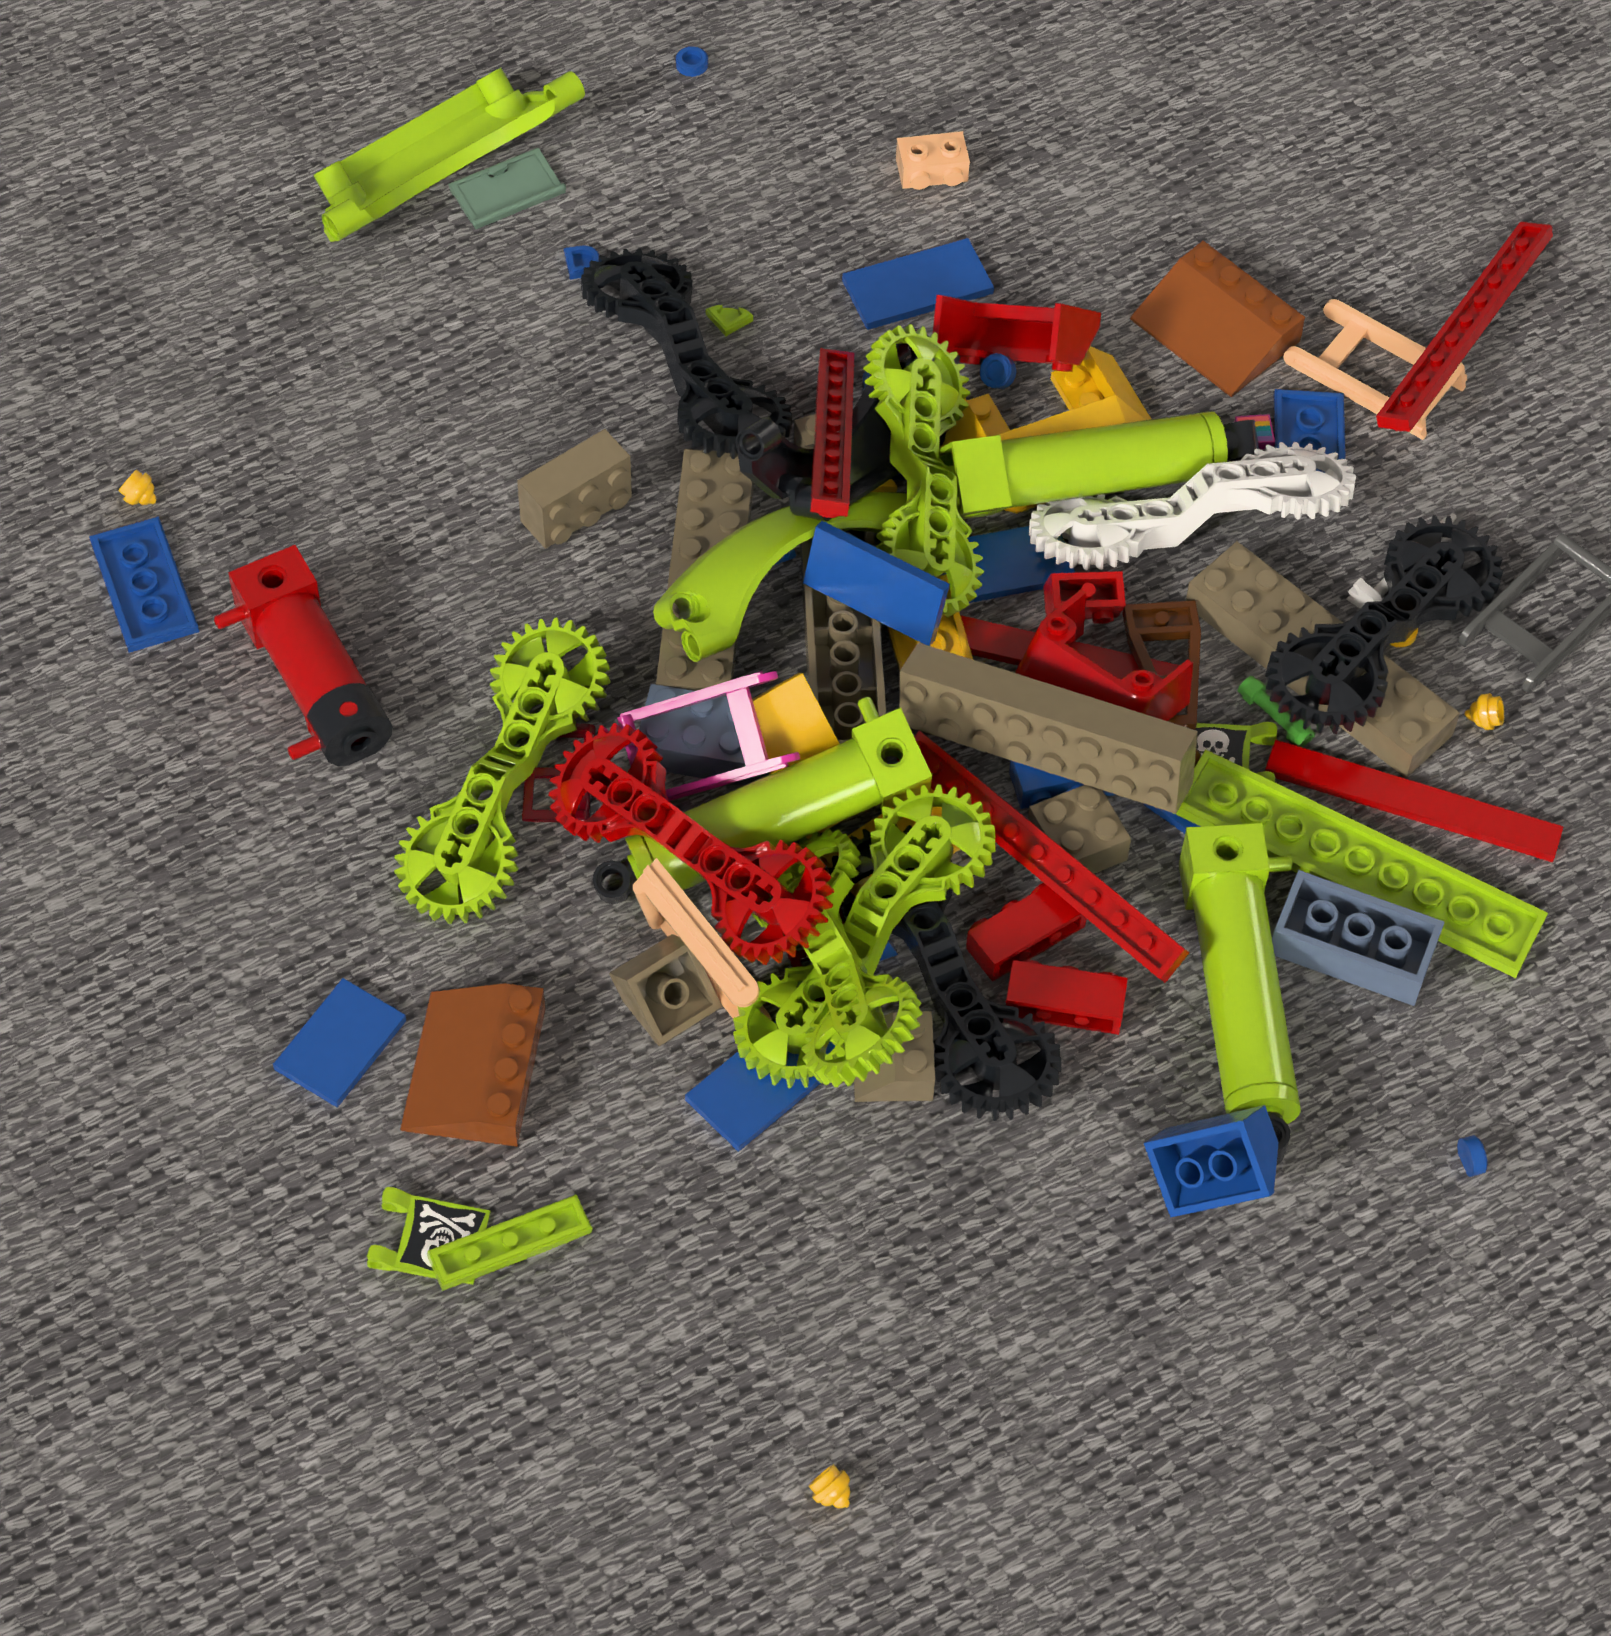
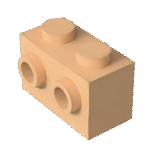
(934, 161)

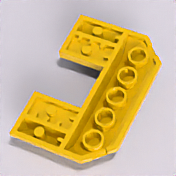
(1093, 392)

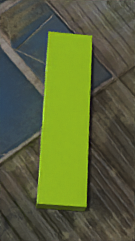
(509, 1242)

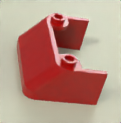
(1020, 332)
(1058, 664)

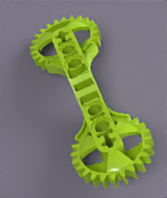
(918, 409)
(502, 770)
(871, 919)
(850, 993)

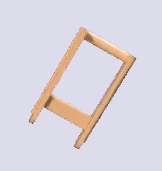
(1355, 329)
(672, 911)

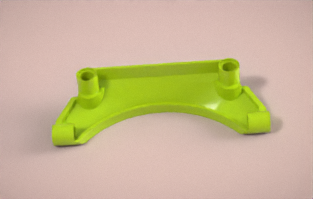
(435, 147)

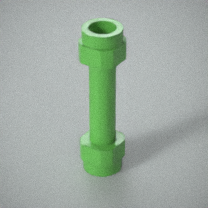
(1255, 691)

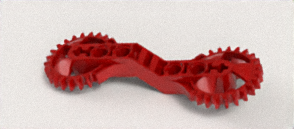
(737, 877)

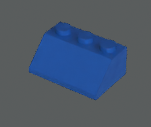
(1215, 1161)

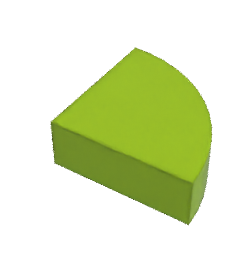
(728, 319)

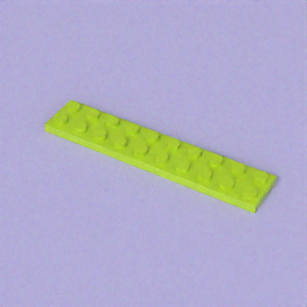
(1341, 850)

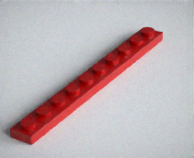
(1464, 327)
(833, 434)
(1059, 868)

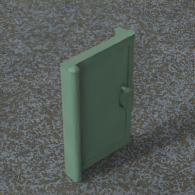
(523, 185)

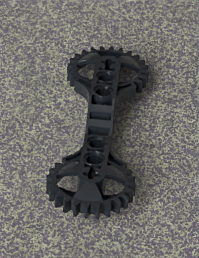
(667, 316)
(1342, 652)
(972, 1024)

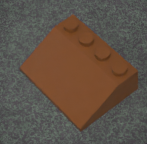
(1219, 319)
(475, 1063)

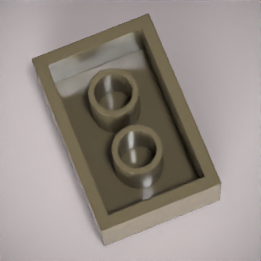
(575, 489)

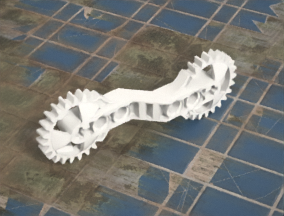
(1117, 528)

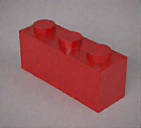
(1022, 930)
(1067, 996)

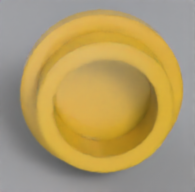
(138, 489)
(1486, 711)
(831, 1488)

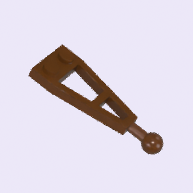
(1166, 622)

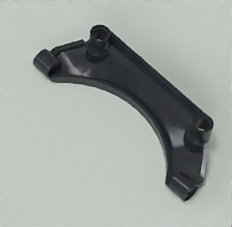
(786, 469)

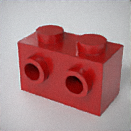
(1103, 593)

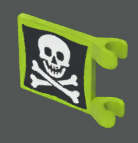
(1234, 741)
(426, 1227)

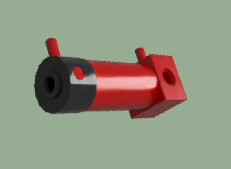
(283, 612)

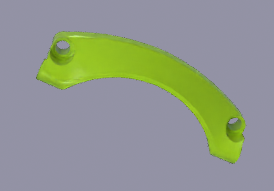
(723, 580)

